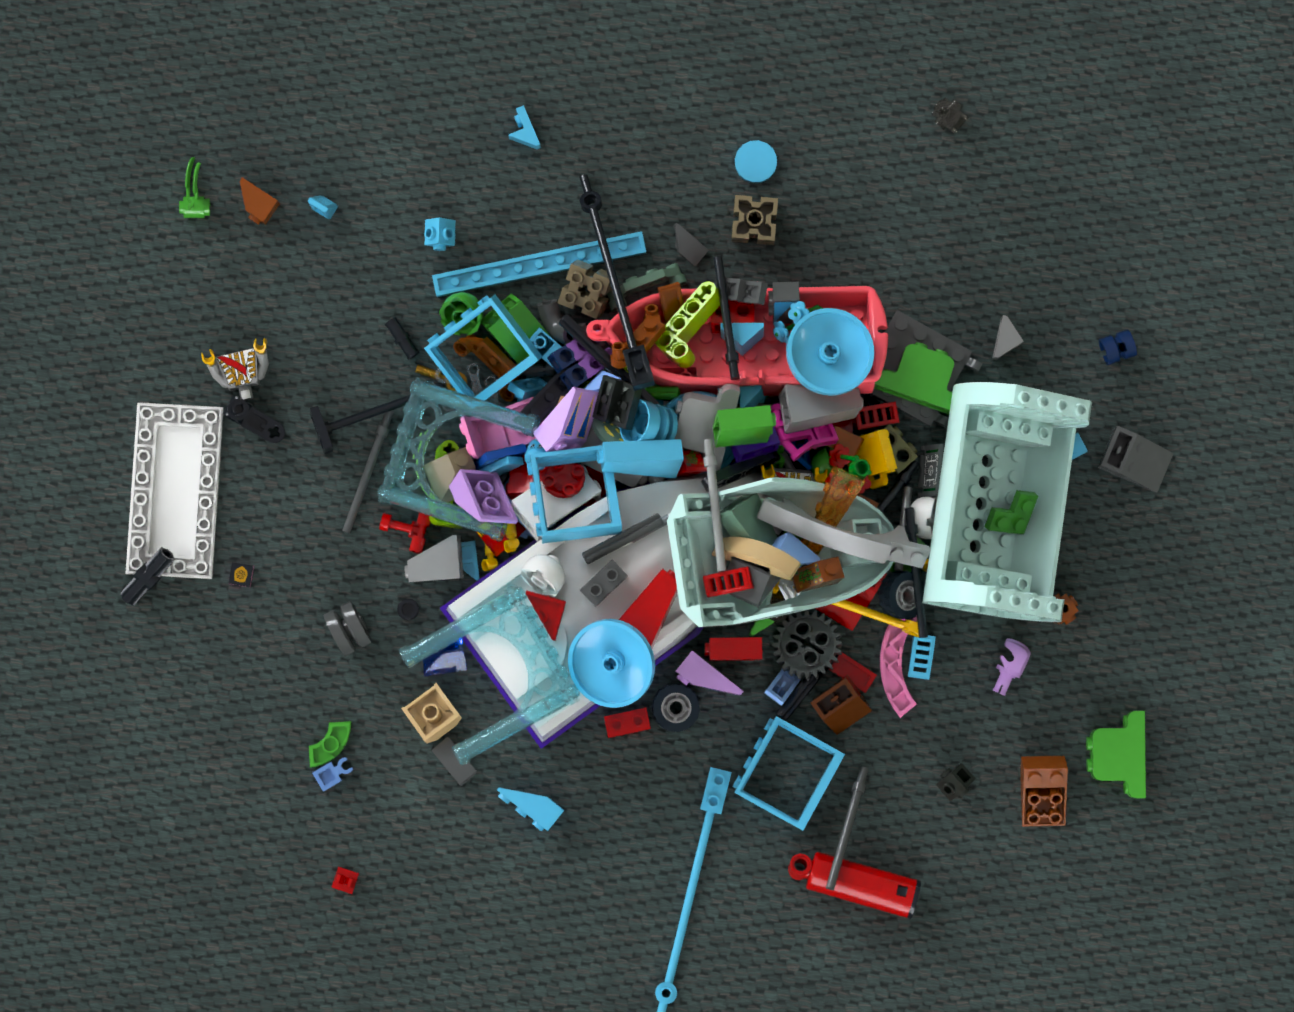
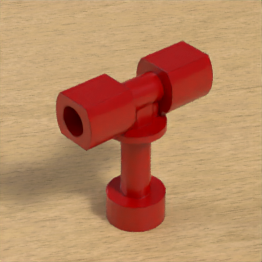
(416, 530)

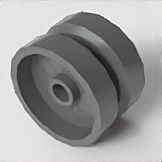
(351, 627)

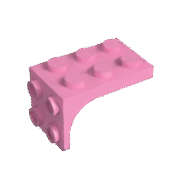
(487, 436)

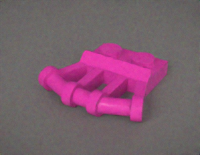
(816, 436)

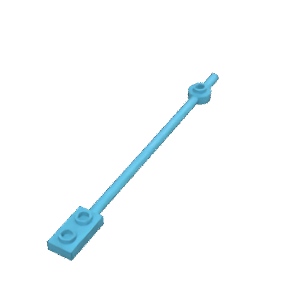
(712, 803)

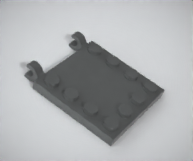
(906, 331)

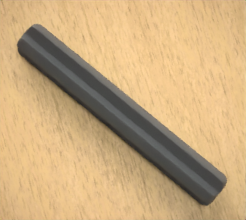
(622, 538)

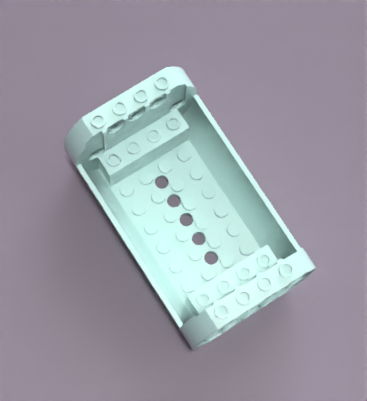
(1029, 449)

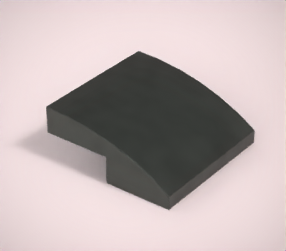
(617, 402)

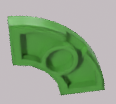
(331, 745)

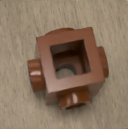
(1071, 605)

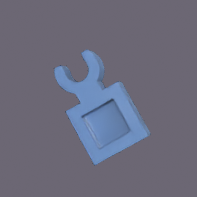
(330, 775)

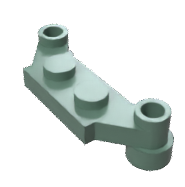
(652, 278)

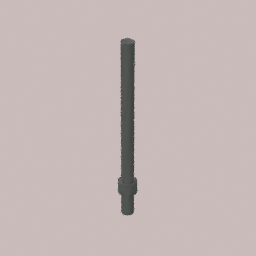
(382, 431)
(858, 789)

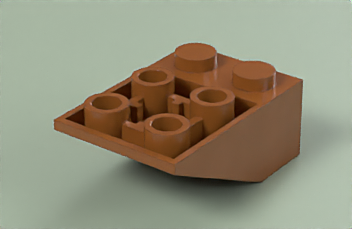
(1043, 790)

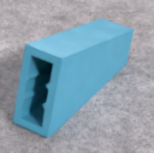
(643, 457)

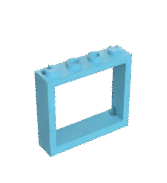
(452, 374)
(568, 457)
(761, 745)

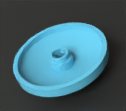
(830, 351)
(611, 663)

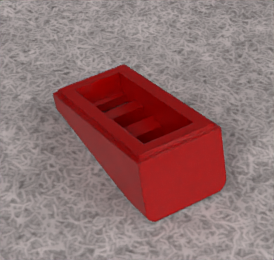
(893, 414)
(710, 587)

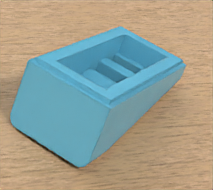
(323, 206)
(914, 674)

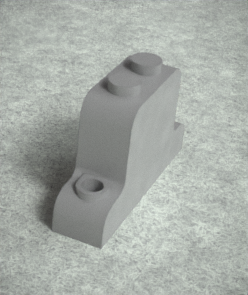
(697, 415)

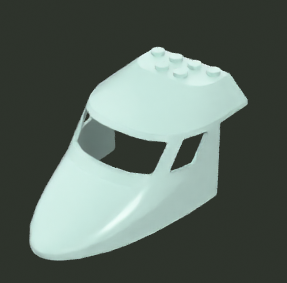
(693, 544)

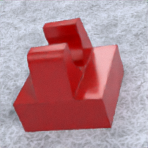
(345, 880)

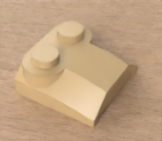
(432, 714)

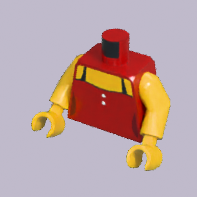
(494, 548)

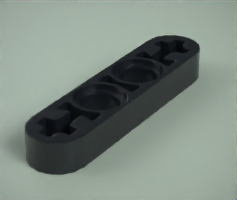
(742, 469)

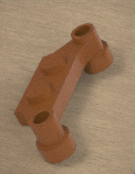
(646, 334)
(490, 356)

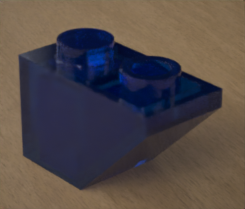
(446, 660)

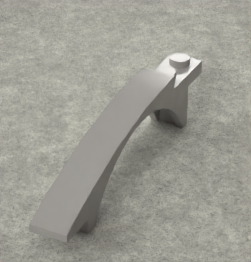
(879, 547)

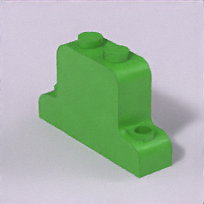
(920, 377)
(1120, 754)

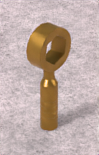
(431, 373)

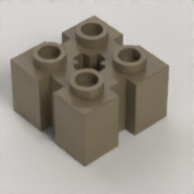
(763, 210)
(575, 295)

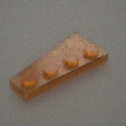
(837, 499)

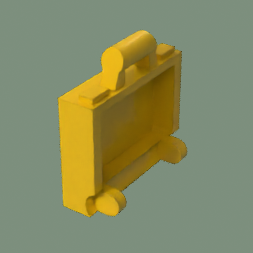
(879, 454)

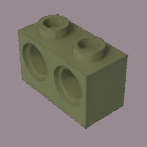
(900, 445)

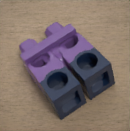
(580, 372)

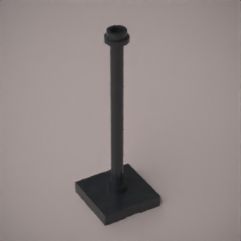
(324, 429)

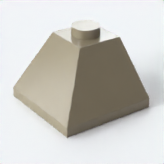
(444, 469)

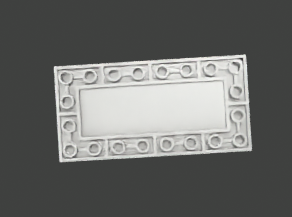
(175, 487)

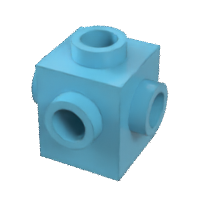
(439, 233)

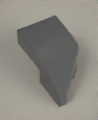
(688, 246)

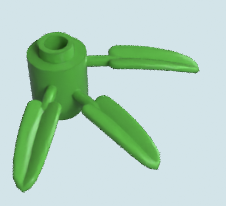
(195, 205)

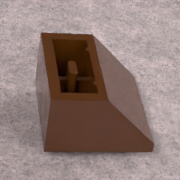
(841, 705)

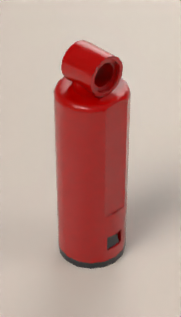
(859, 884)

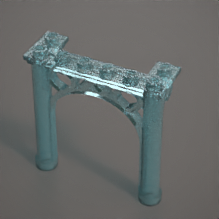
(425, 395)
(524, 715)

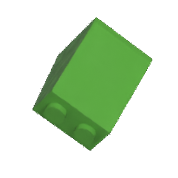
(501, 333)

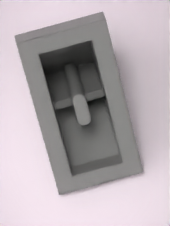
(1006, 339)

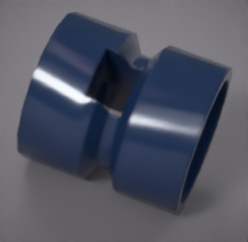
(1110, 345)

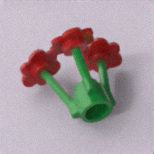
(858, 467)

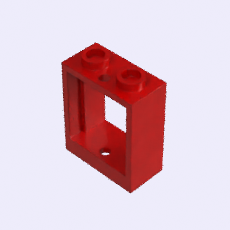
(734, 649)

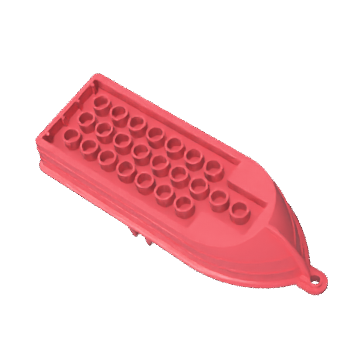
(766, 361)

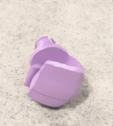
(1014, 668)

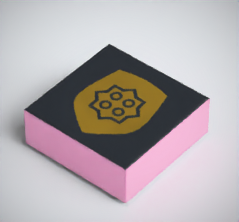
(241, 574)

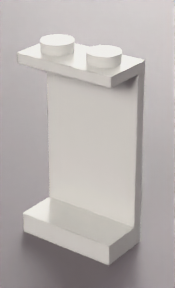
(554, 507)

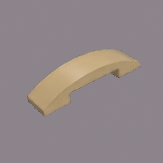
(760, 553)

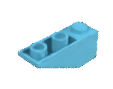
(538, 807)

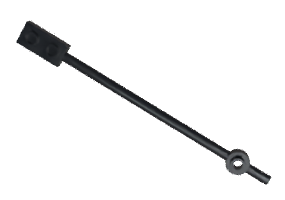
(635, 356)

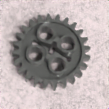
(817, 628)

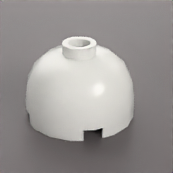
(924, 515)
(545, 573)

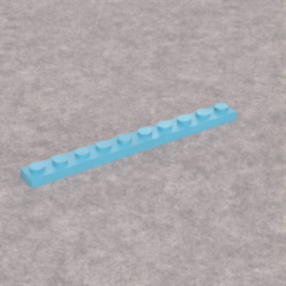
(535, 264)

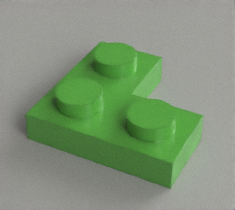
(1013, 519)

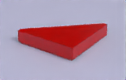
(549, 611)

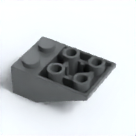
(1135, 459)

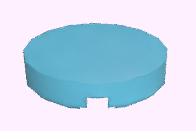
(755, 161)

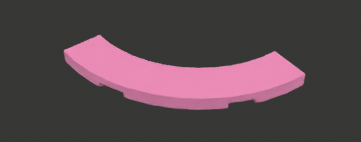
(891, 669)

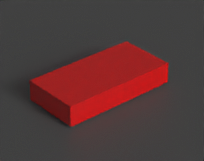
(858, 674)

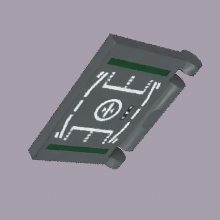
(930, 470)

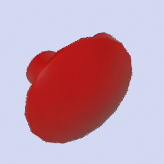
(563, 480)

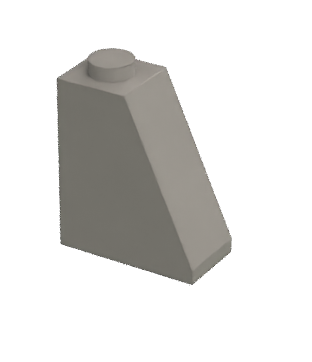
(438, 562)

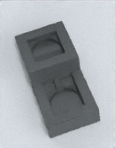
(746, 291)
(446, 756)

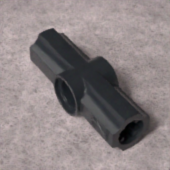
(147, 576)

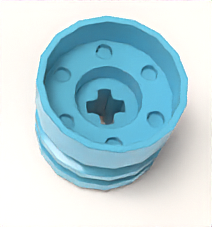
(652, 423)

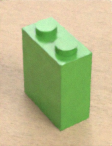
(743, 426)

